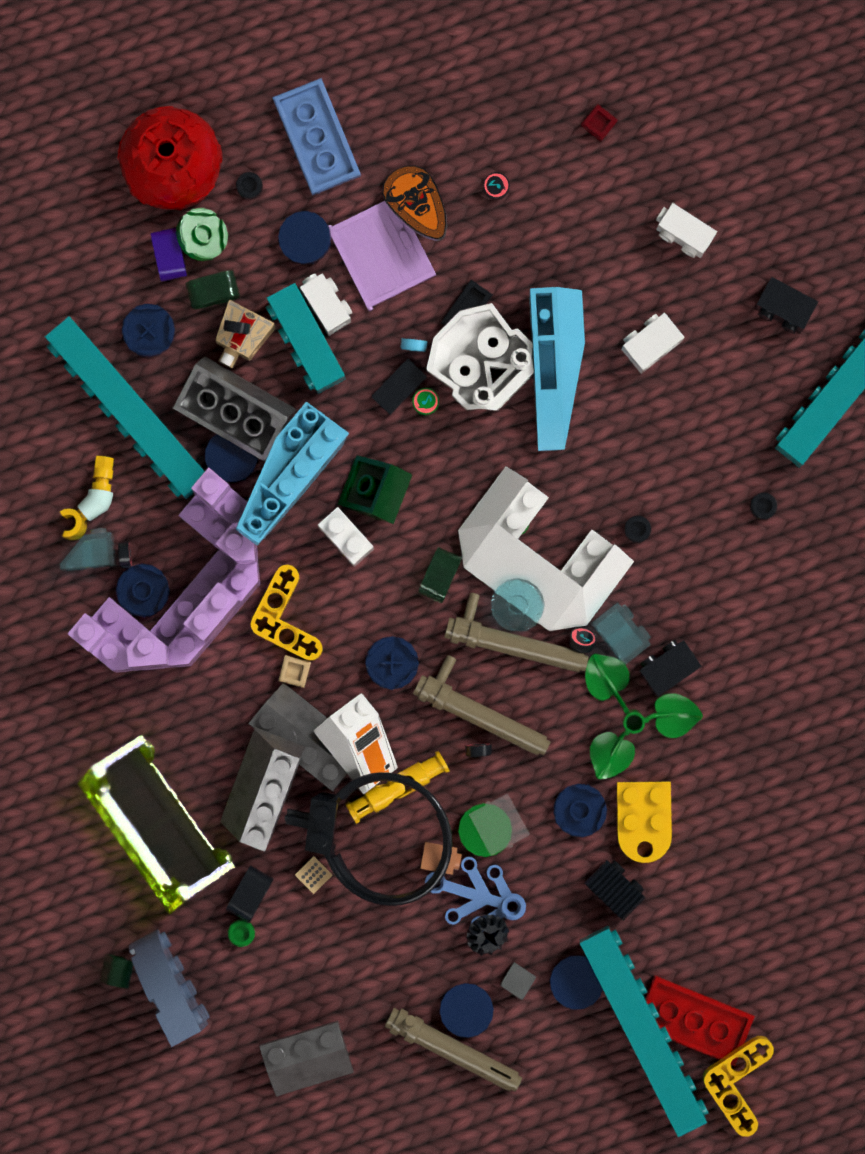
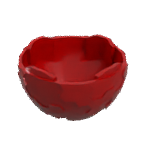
(176, 179)

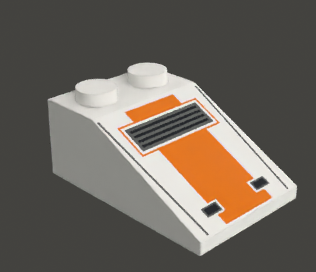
(357, 740)

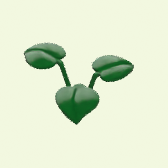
(611, 753)

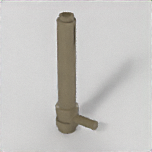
(474, 634)
(443, 697)
(416, 1031)

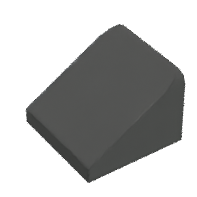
(517, 981)

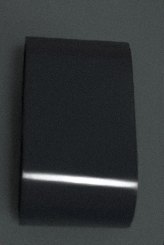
(249, 894)

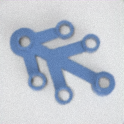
(480, 895)

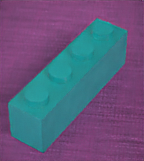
(306, 339)

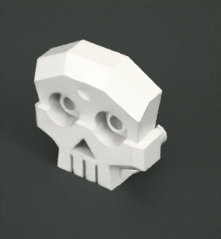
(465, 343)

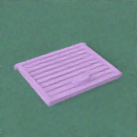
(381, 254)

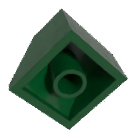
(375, 489)

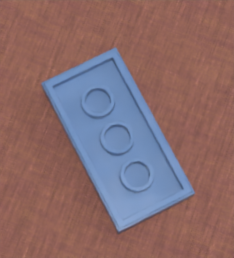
(316, 136)

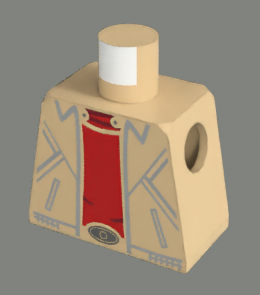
(241, 344)

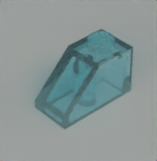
(91, 552)

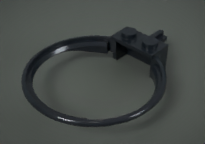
(321, 828)

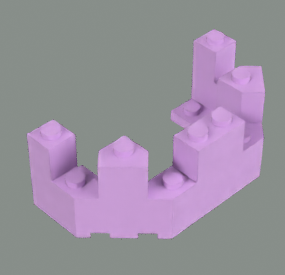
(201, 608)

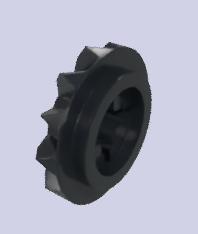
(491, 924)

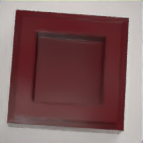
(599, 122)

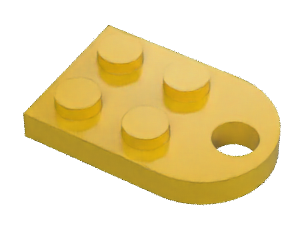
(644, 816)

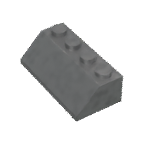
(233, 408)
(295, 720)
(261, 788)

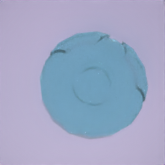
(517, 605)

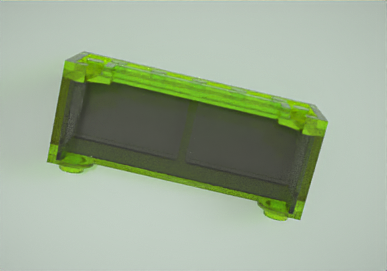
(153, 825)

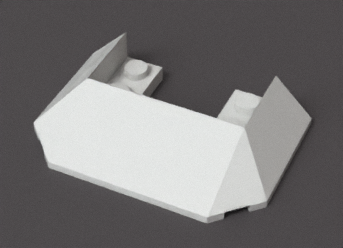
(496, 555)

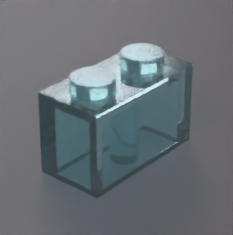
(621, 633)

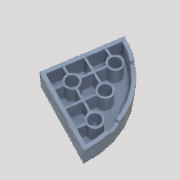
(167, 988)

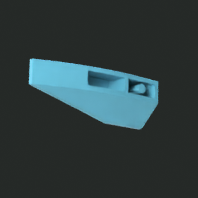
(557, 359)
(290, 469)

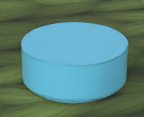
(413, 345)

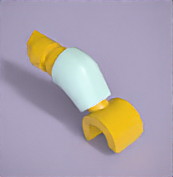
(95, 503)

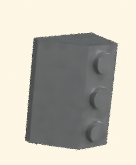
(306, 1058)

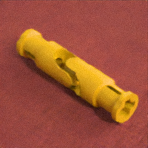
(384, 794)

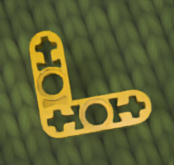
(274, 616)
(731, 1076)

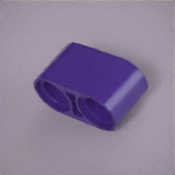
(168, 255)

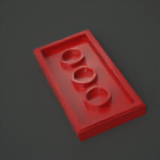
(698, 1019)

